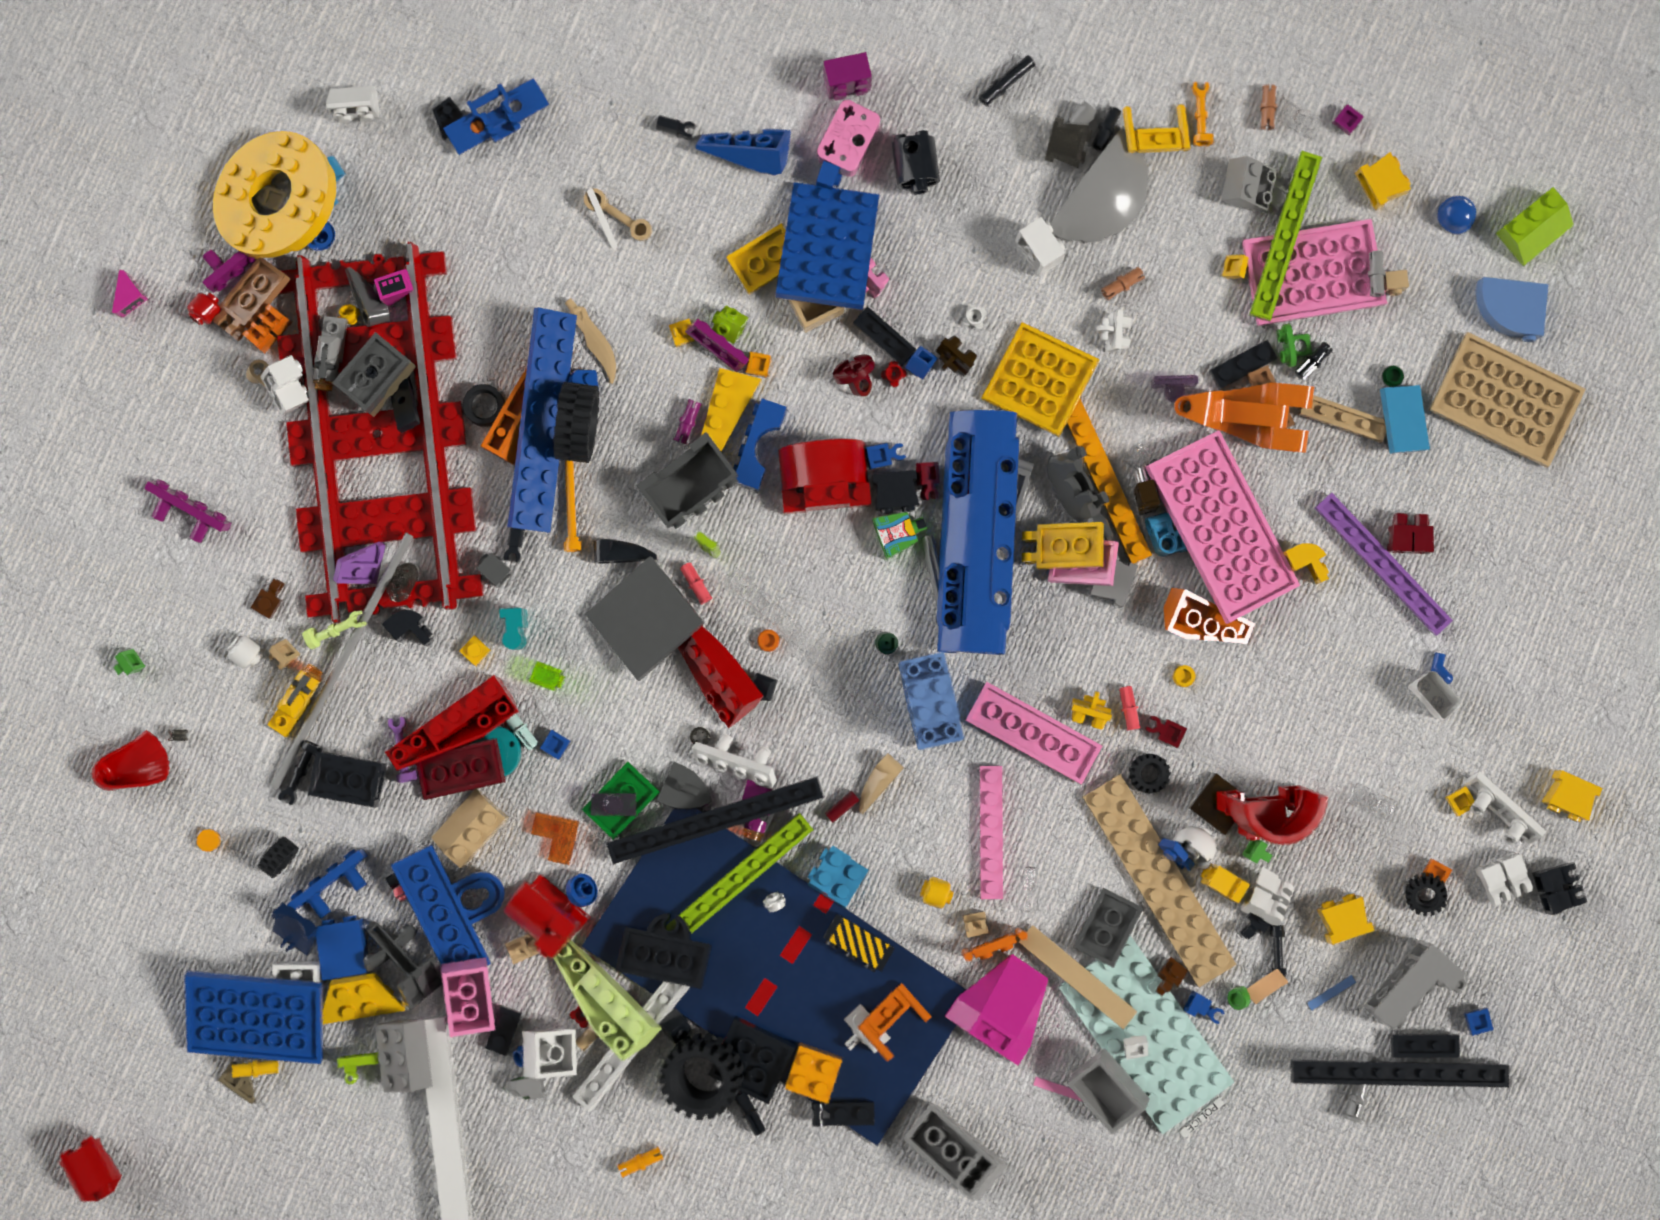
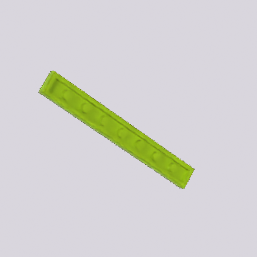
(1285, 236)
(744, 873)

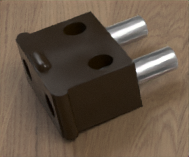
(1145, 493)

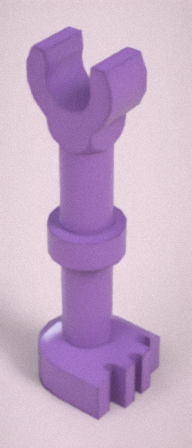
(404, 775)

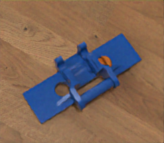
(499, 123)

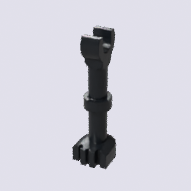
(300, 770)

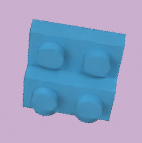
(837, 876)

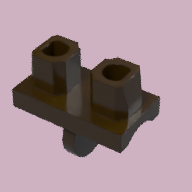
(954, 358)

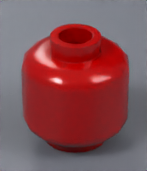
(203, 308)

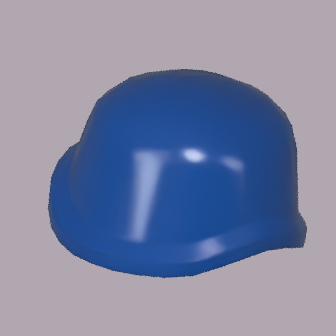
(1456, 214)

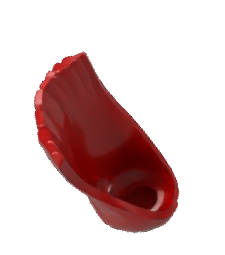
(132, 765)

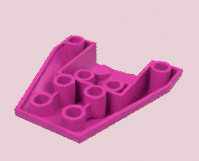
(1002, 1007)

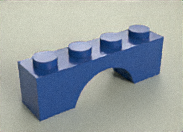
(768, 418)

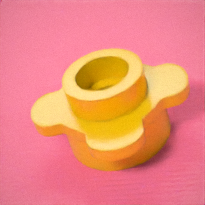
(350, 313)

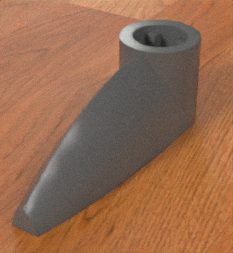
(367, 301)

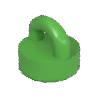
(1239, 998)

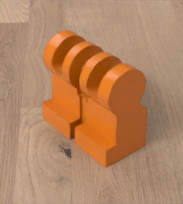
(261, 335)

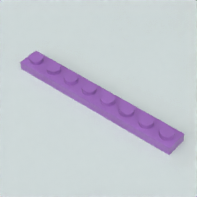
(1383, 564)

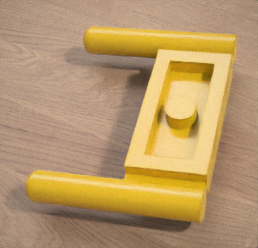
(1157, 138)

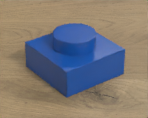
(555, 744)
(1478, 1021)

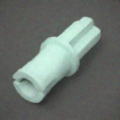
(522, 732)

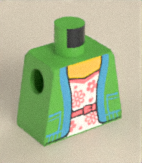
(897, 532)

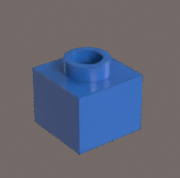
(829, 176)
(921, 362)

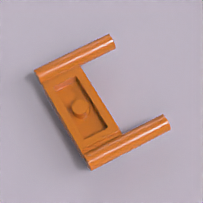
(1003, 943)
(886, 1014)

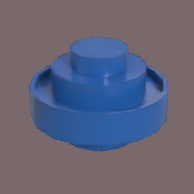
(324, 238)
(581, 890)

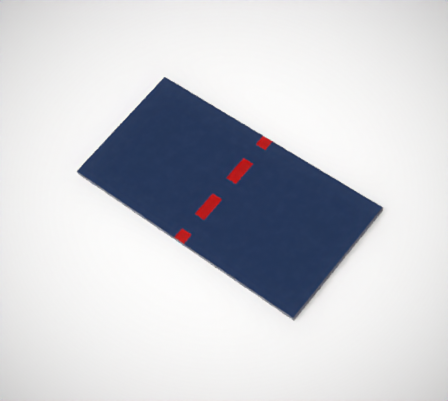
(782, 971)

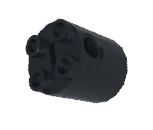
(917, 169)

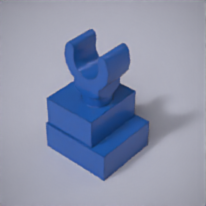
(1201, 1004)

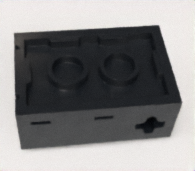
(347, 779)

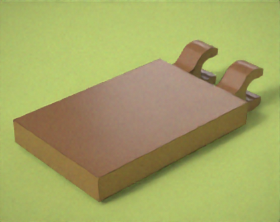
(250, 297)

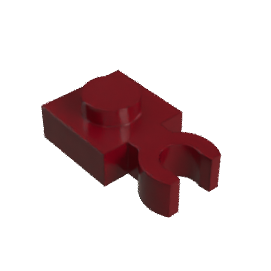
(928, 476)
(1169, 732)

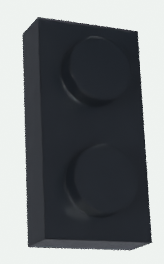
(505, 1028)

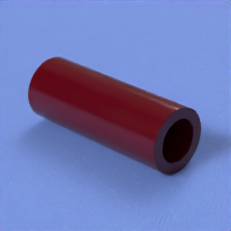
(842, 806)

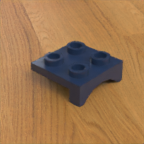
(294, 929)

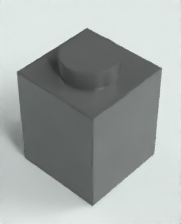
(494, 569)

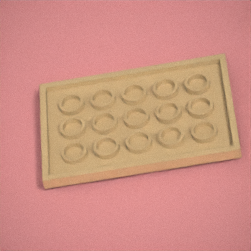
(1507, 399)

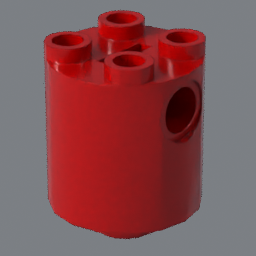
(90, 1170)

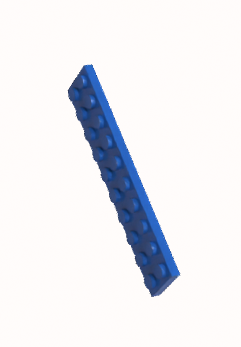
(535, 461)

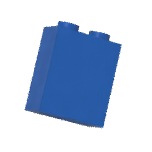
(342, 947)

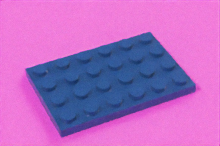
(827, 246)
(254, 1017)

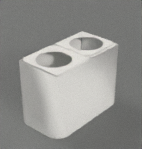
(1451, 700)

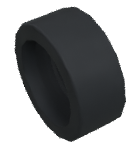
(471, 394)

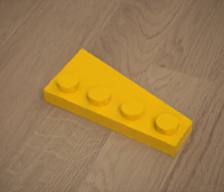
(727, 404)

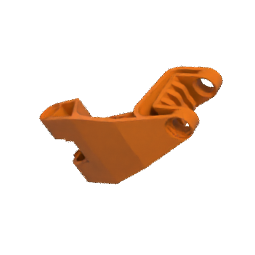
(1253, 413)

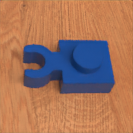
(881, 455)
(1175, 852)

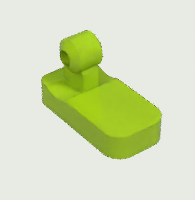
(351, 1062)

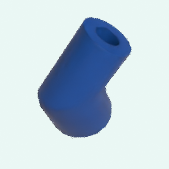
(1438, 666)

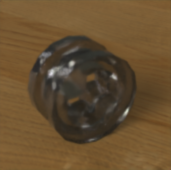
(694, 733)
(177, 735)

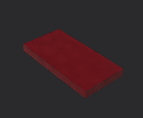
(461, 770)

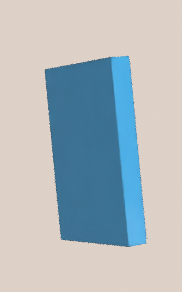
(1404, 419)

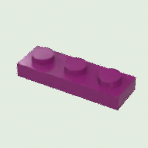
(717, 345)

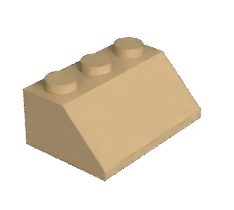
(469, 828)

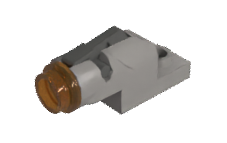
(329, 352)

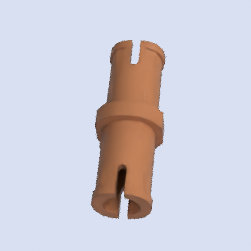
(1268, 107)
(1122, 283)

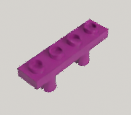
(224, 271)
(197, 509)

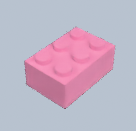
(467, 997)

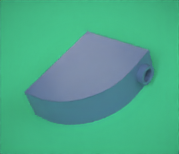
(1513, 307)

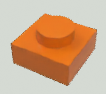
(1437, 869)

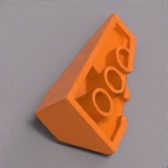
(1201, 620)

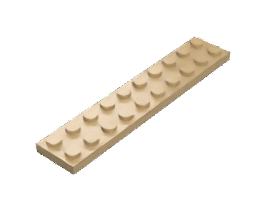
(1159, 881)

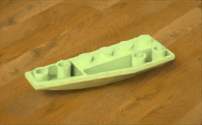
(605, 1003)

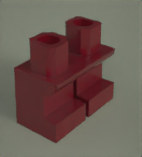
(1411, 538)

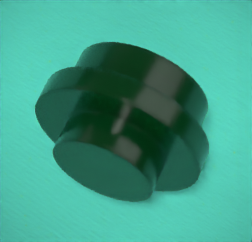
(1392, 376)

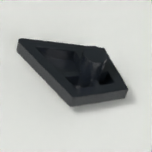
(445, 114)
(765, 685)

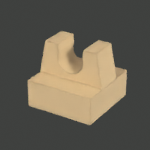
(284, 653)
(975, 924)

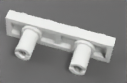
(741, 767)
(1492, 797)

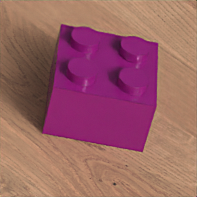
(847, 76)

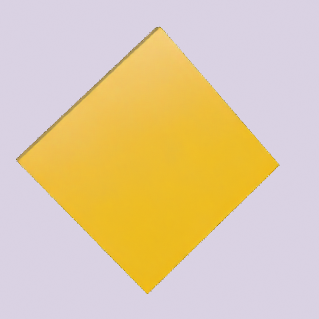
(1040, 379)

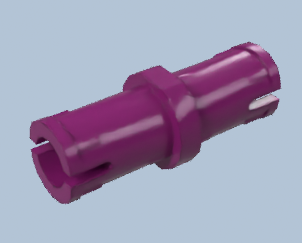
(687, 421)

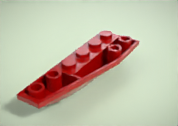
(720, 677)
(457, 725)

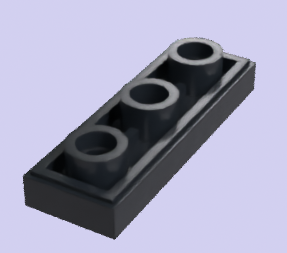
(405, 407)

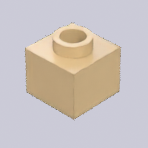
(1396, 282)

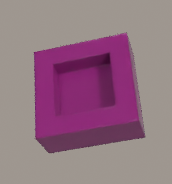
(1348, 119)

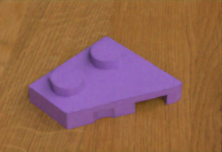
(360, 566)

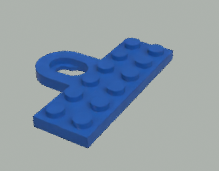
(440, 906)

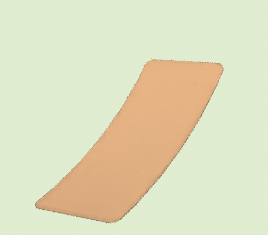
(1266, 986)

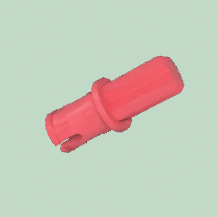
(695, 583)
(1129, 708)

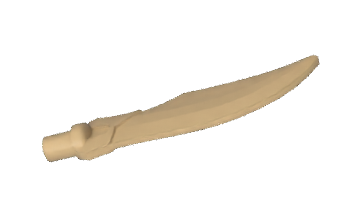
(594, 339)

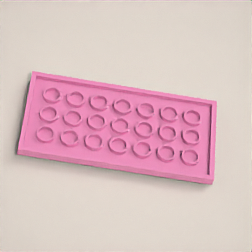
(1222, 526)

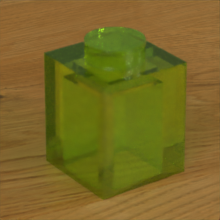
(547, 676)

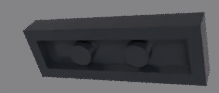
(884, 336)
(1243, 364)
(1425, 1045)

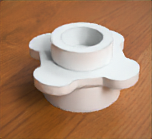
(980, 313)
(774, 902)

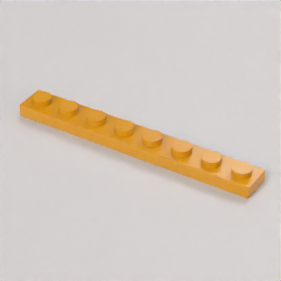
(1106, 480)

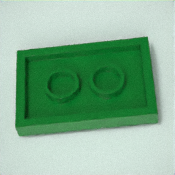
(626, 780)

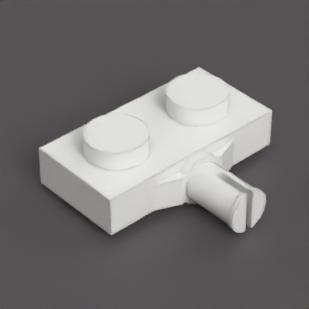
(854, 1019)

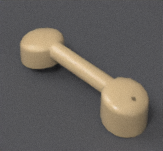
(639, 229)

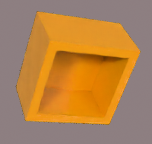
(813, 1072)

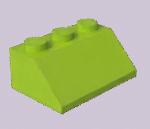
(1536, 226)

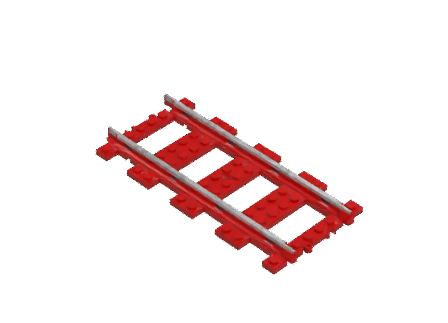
(328, 439)

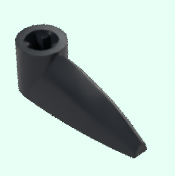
(612, 551)

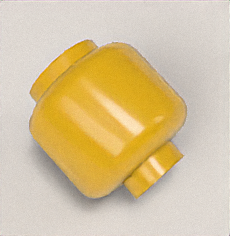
(936, 892)

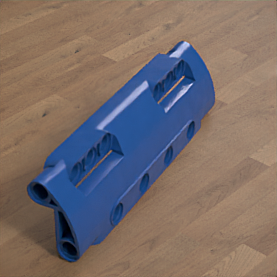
(976, 530)

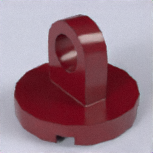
(854, 373)

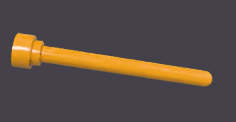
(572, 541)

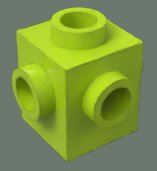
(729, 323)

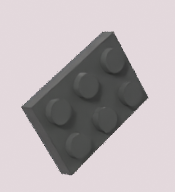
(1108, 927)

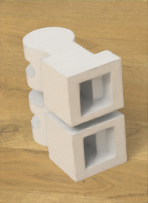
(1506, 868)
(1267, 896)

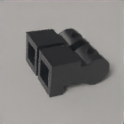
(1555, 897)

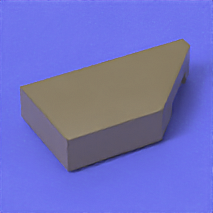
(240, 1085)

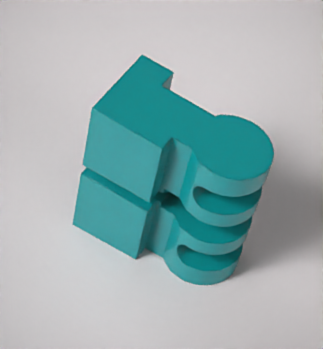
(515, 621)

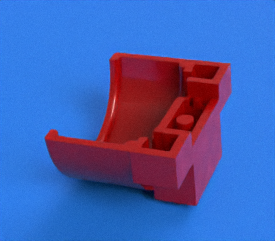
(824, 473)
(1267, 815)
(546, 915)

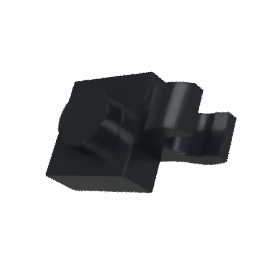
(1256, 923)

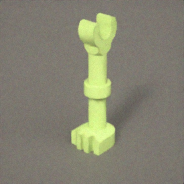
(313, 638)

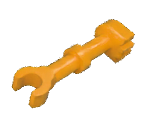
(1201, 138)

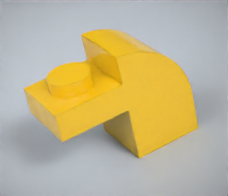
(1308, 555)

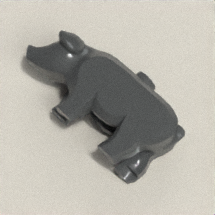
(1076, 489)

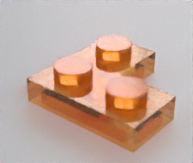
(561, 831)

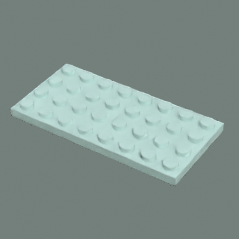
(1179, 1066)

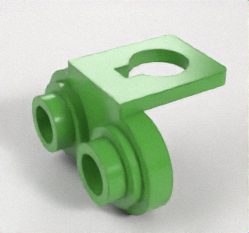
(1289, 354)

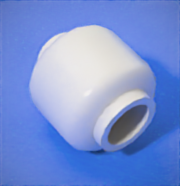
(243, 652)

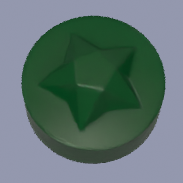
(886, 643)

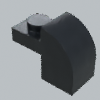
(408, 621)

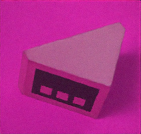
(393, 286)
(127, 295)

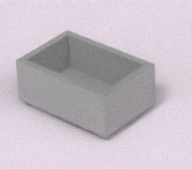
(403, 1055)
(1108, 1091)

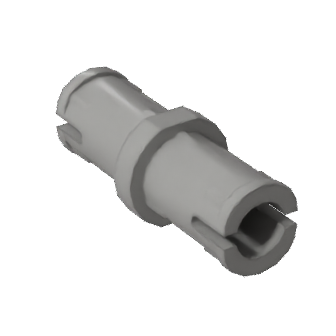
(1376, 274)

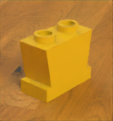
(1383, 180)
(1571, 796)
(1224, 883)
(1344, 918)

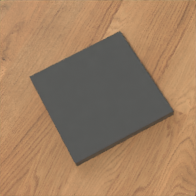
(645, 618)

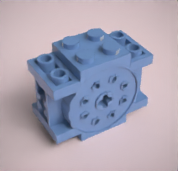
(931, 701)

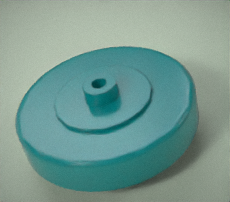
(508, 746)

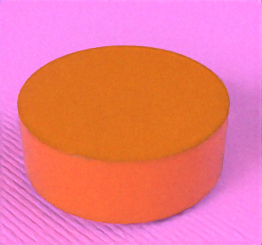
(768, 640)

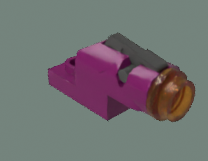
(756, 828)

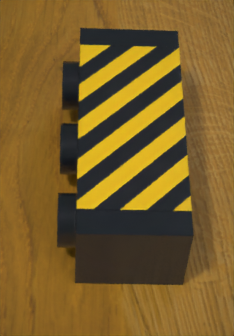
(858, 943)

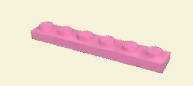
(991, 833)

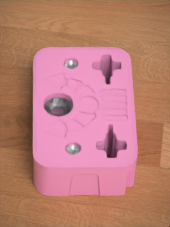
(842, 133)

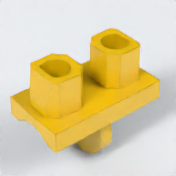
(1093, 707)

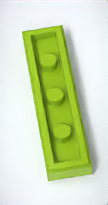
(707, 545)

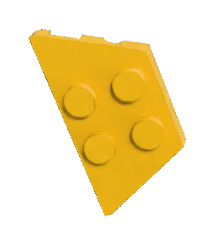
(359, 998)

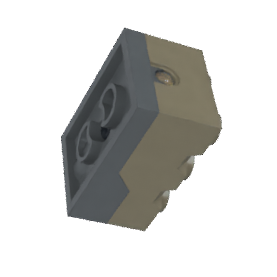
(374, 374)

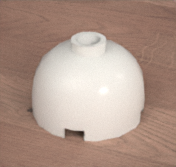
(1198, 845)

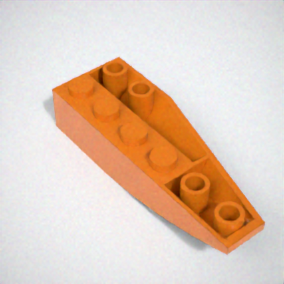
(504, 432)

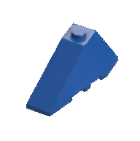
(759, 152)

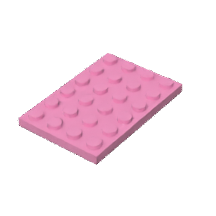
(1323, 274)

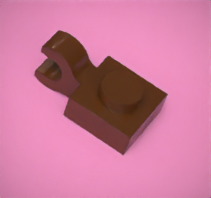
(267, 601)
(1172, 975)

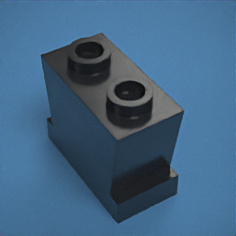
(895, 491)

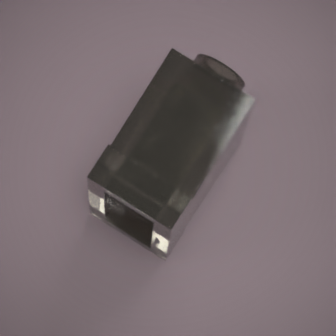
(1068, 142)

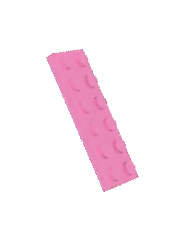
(1033, 733)

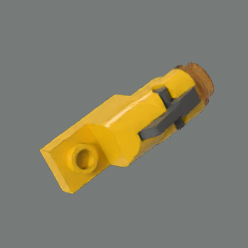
(296, 700)

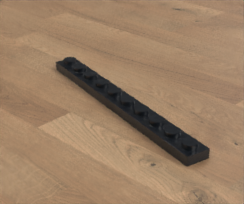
(715, 820)
(1399, 1073)

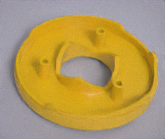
(253, 169)

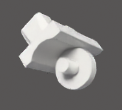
(1112, 331)

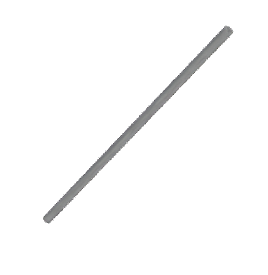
(339, 665)

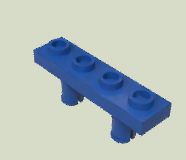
(318, 884)

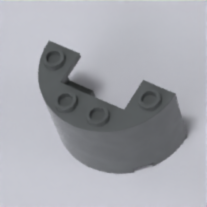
(689, 483)

